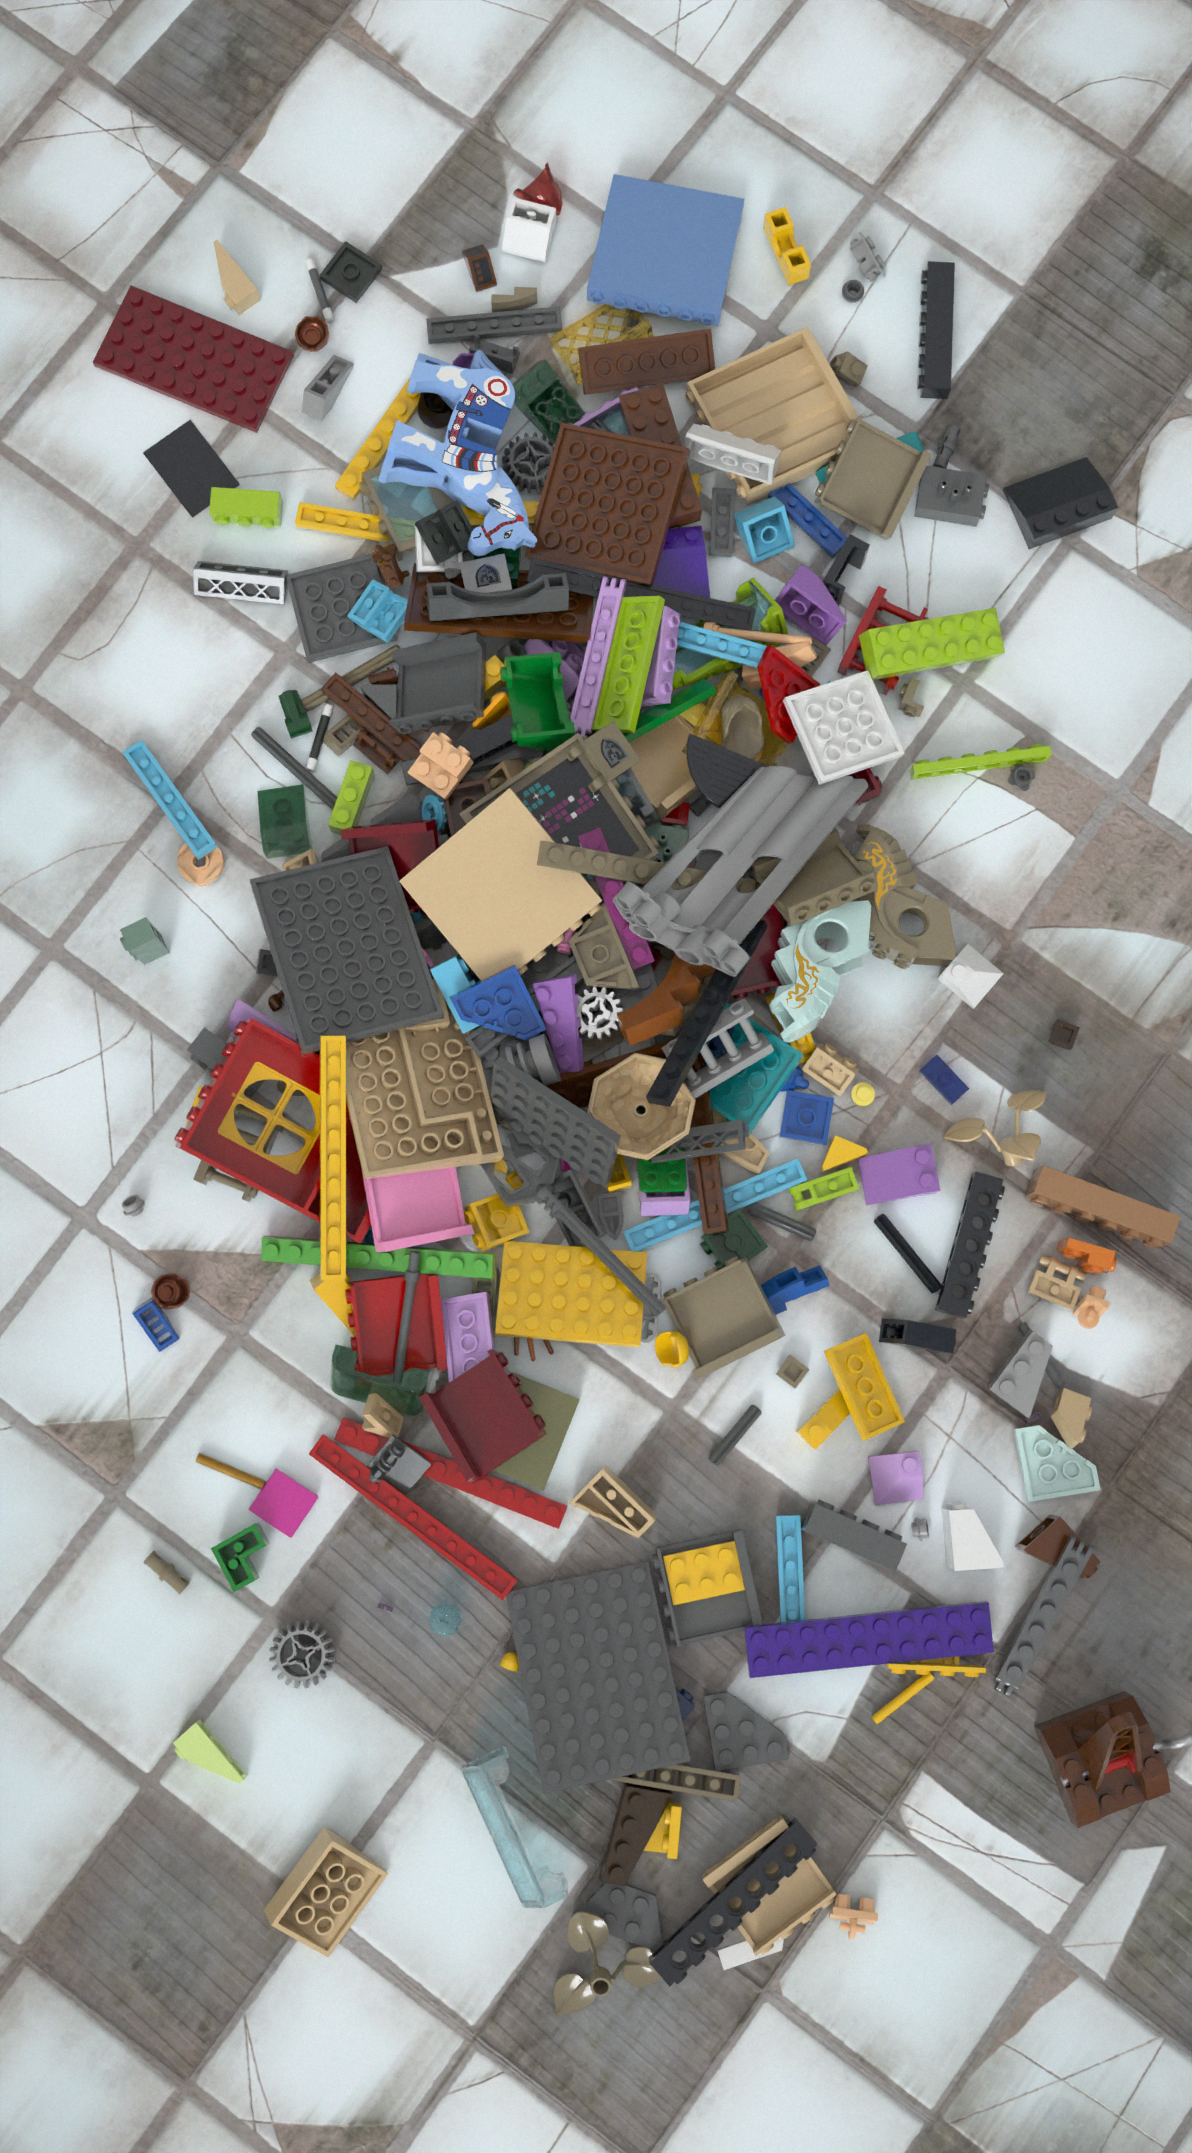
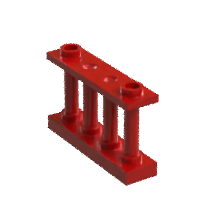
(868, 622)

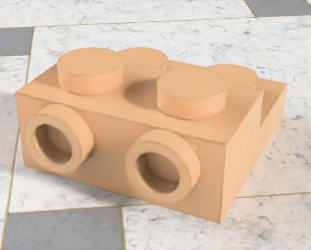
(441, 765)

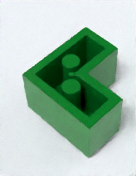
(234, 1555)

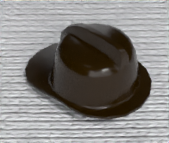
(433, 410)

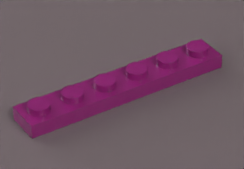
(634, 946)

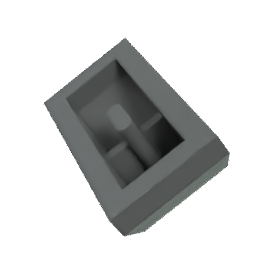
(382, 697)

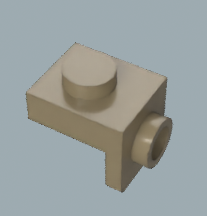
(848, 368)
(907, 706)

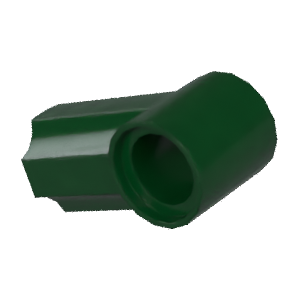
(296, 719)

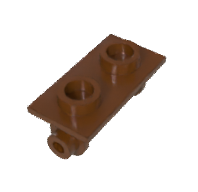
(376, 751)

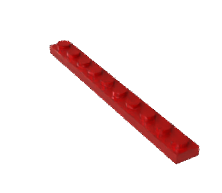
(448, 1473)
(413, 1517)

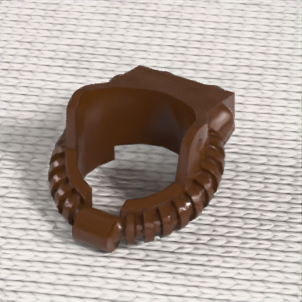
(388, 565)

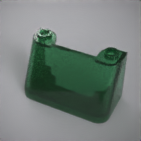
(358, 1385)

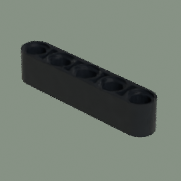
(488, 740)

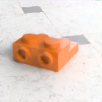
(1091, 1257)

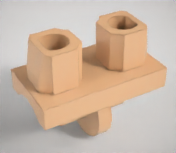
(1091, 1307)
(864, 1914)

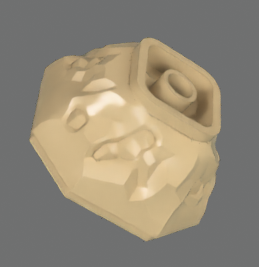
(625, 1088)

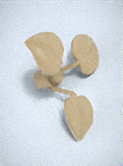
(1012, 1148)

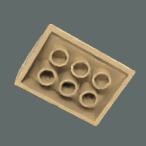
(324, 1892)

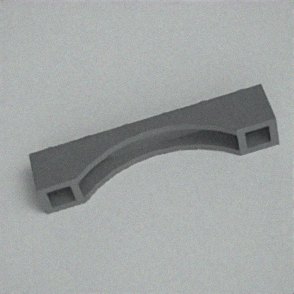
(544, 594)

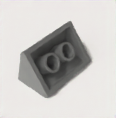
(579, 1203)

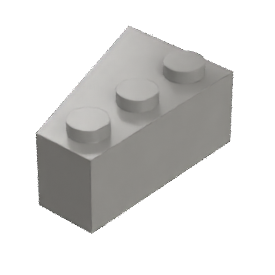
(1022, 1373)

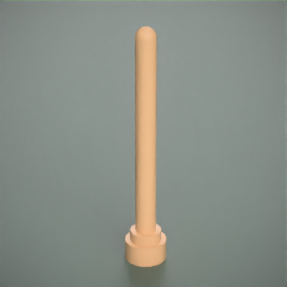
(758, 636)

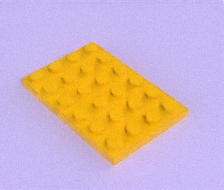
(568, 1295)

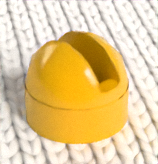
(510, 1661)

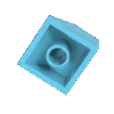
(764, 529)

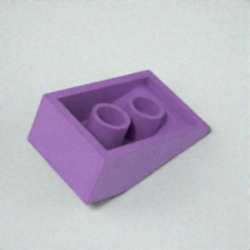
(810, 605)
(899, 1174)

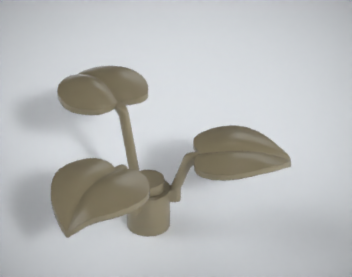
(584, 1933)

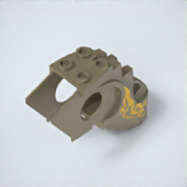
(896, 897)

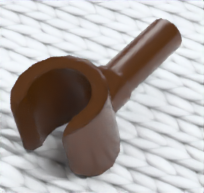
(275, 1001)

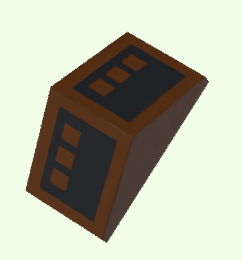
(479, 267)

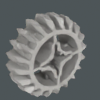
(283, 1664)

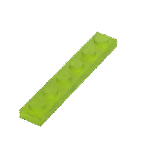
(990, 760)

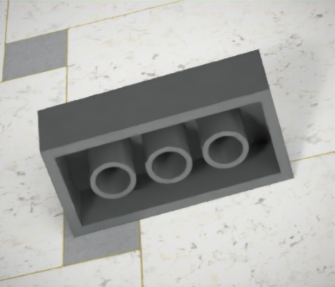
(854, 1536)

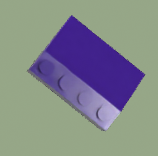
(684, 562)

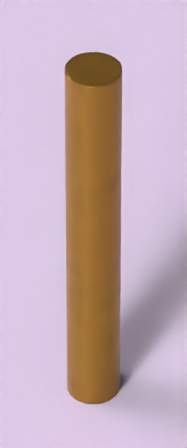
(230, 1471)

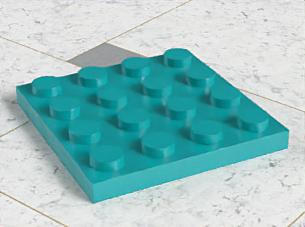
(753, 1089)

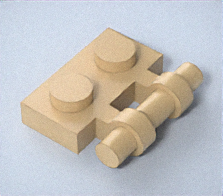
(1053, 1289)

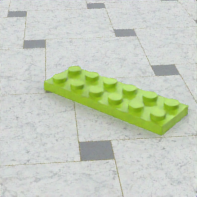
(629, 663)

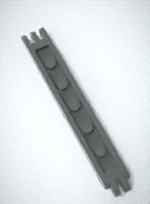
(1042, 1615)

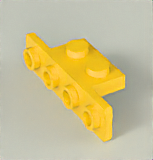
(946, 1666)

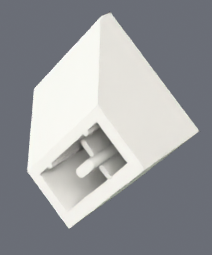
(529, 229)

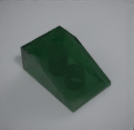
(284, 821)

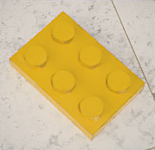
(703, 1572)

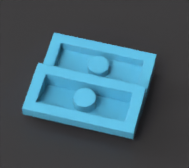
(379, 611)

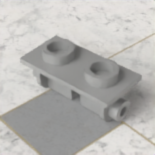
(863, 249)

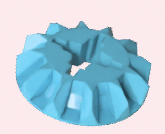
(434, 809)

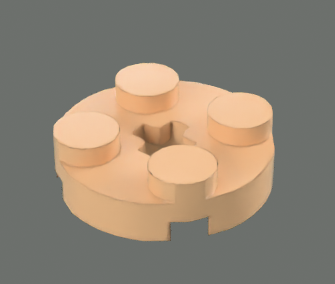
(200, 875)

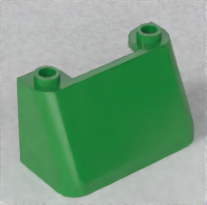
(537, 701)

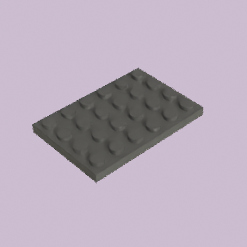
(553, 1122)

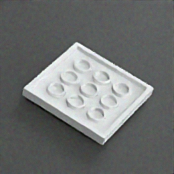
(843, 727)

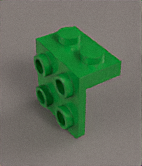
(662, 1176)

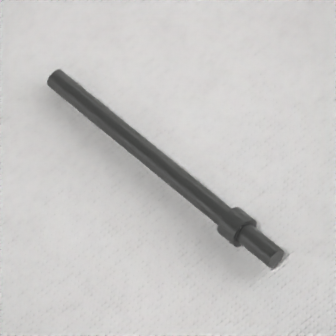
(411, 1277)

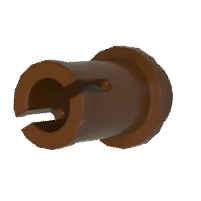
(384, 678)

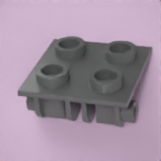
(398, 1465)

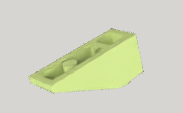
(204, 1750)

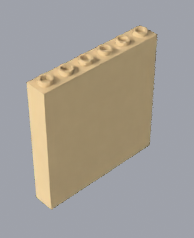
(494, 896)

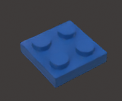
(806, 1117)

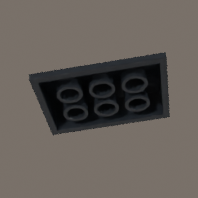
(1060, 502)

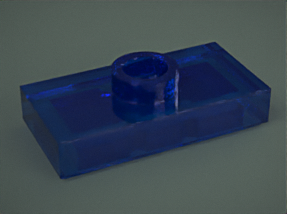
(944, 1079)

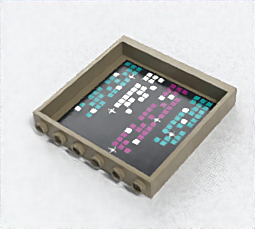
(566, 807)

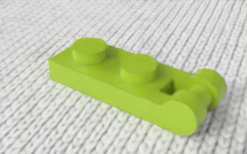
(824, 1188)

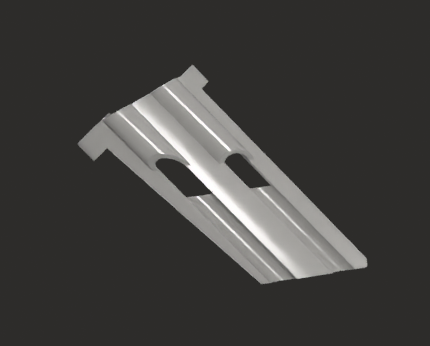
(767, 816)

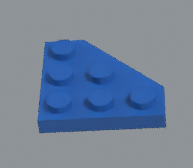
(500, 1005)

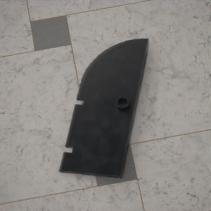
(717, 770)

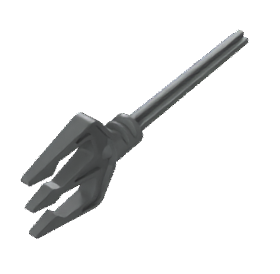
(539, 1188)

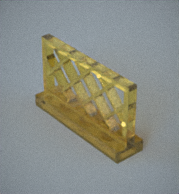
(642, 330)

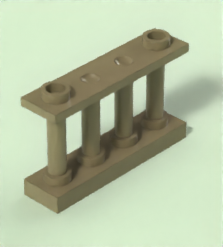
(208, 1173)

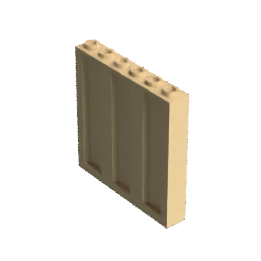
(779, 399)

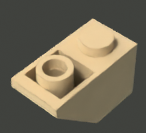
(1070, 1414)

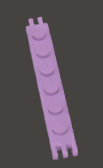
(597, 655)

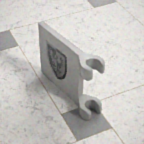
(482, 574)

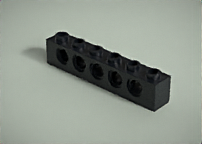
(947, 1301)

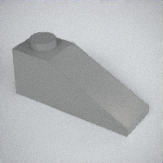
(326, 387)

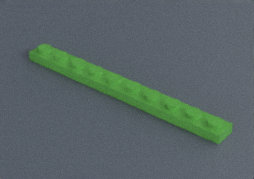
(365, 1257)

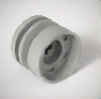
(537, 1061)

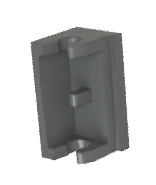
(502, 357)

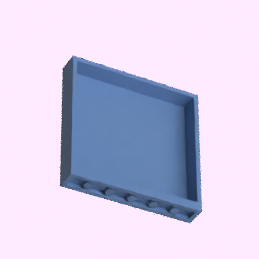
(665, 250)

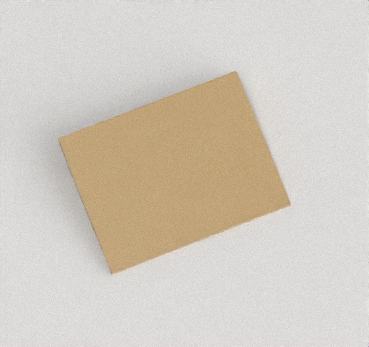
(420, 1100)

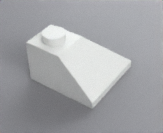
(970, 976)

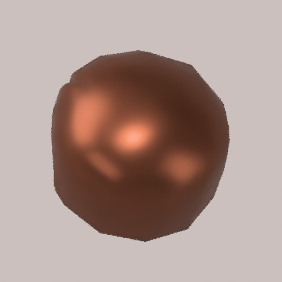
(312, 333)
(170, 1291)

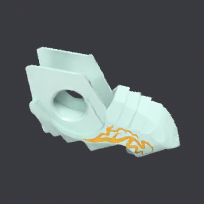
(813, 974)

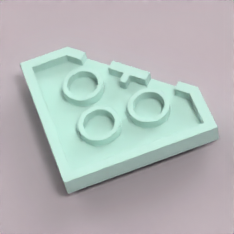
(1052, 1467)

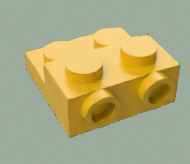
(494, 1222)

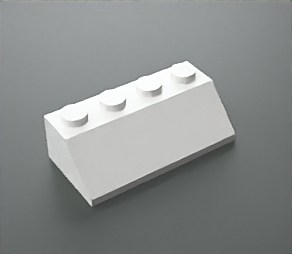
(732, 453)

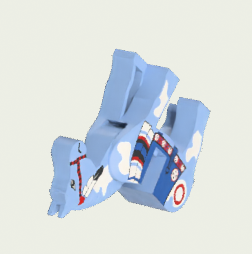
(467, 459)

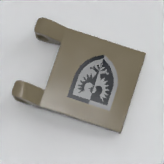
(611, 752)

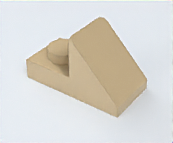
(381, 1417)

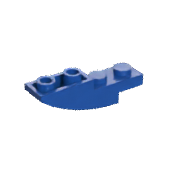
(792, 1285)

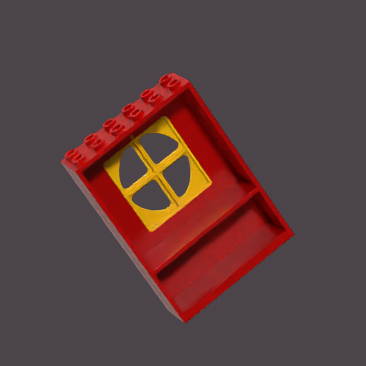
(290, 1178)

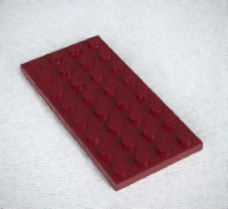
(193, 358)

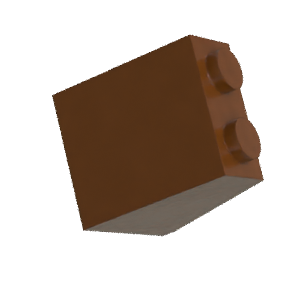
(1048, 1540)

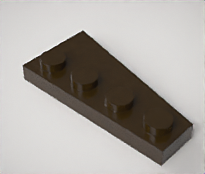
(633, 1826)

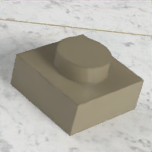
(792, 1371)

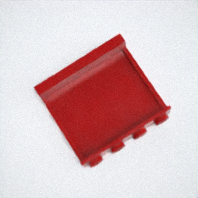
(377, 1320)

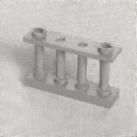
(735, 1059)

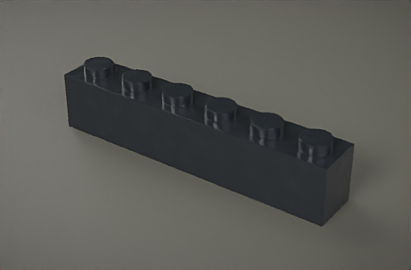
(937, 330)

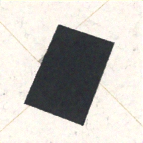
(190, 467)

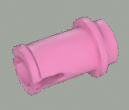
(564, 946)

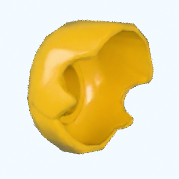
(672, 1348)

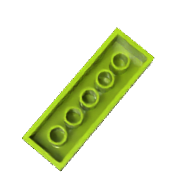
(932, 643)

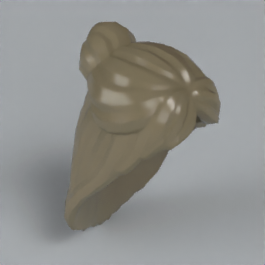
(742, 726)

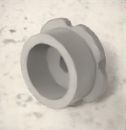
(133, 1205)
(920, 1528)

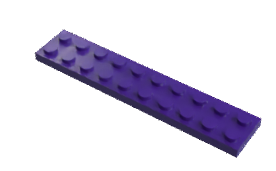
(868, 1639)

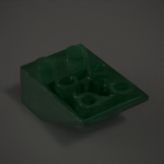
(545, 399)

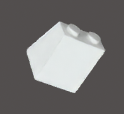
(967, 1540)

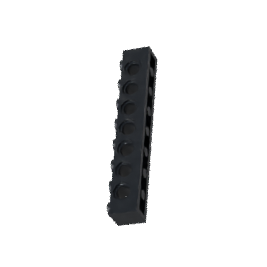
(675, 1971)

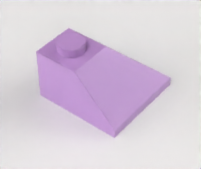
(896, 1477)

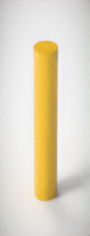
(902, 1698)

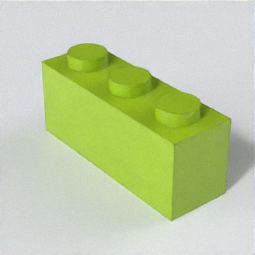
(245, 507)
(351, 797)

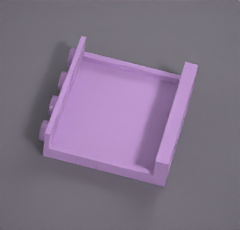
(662, 666)

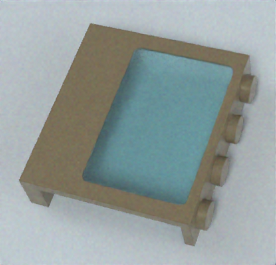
(400, 507)

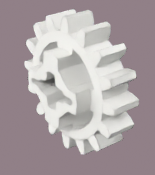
(607, 1016)

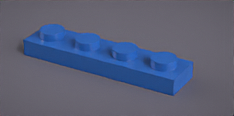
(810, 519)

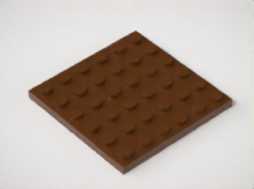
(608, 503)

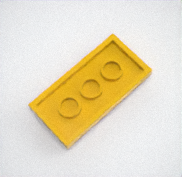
(864, 1386)

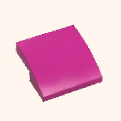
(283, 1502)

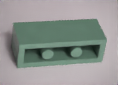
(143, 941)

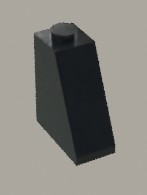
(917, 1335)

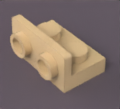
(831, 1068)

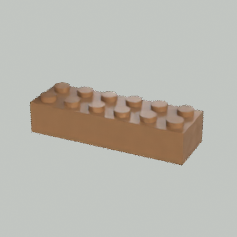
(1102, 1207)

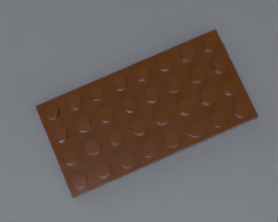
(564, 625)

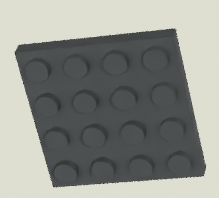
(323, 601)

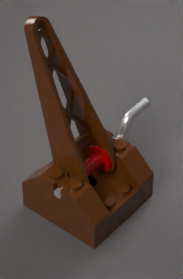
(1105, 1758)

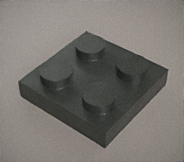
(350, 272)

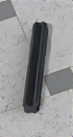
(907, 1253)

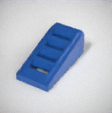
(143, 1321)

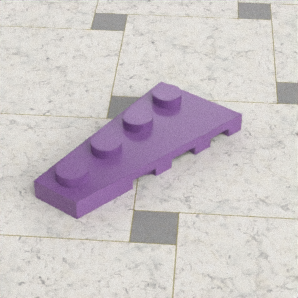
(559, 1012)

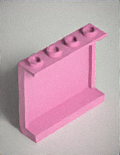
(415, 1209)

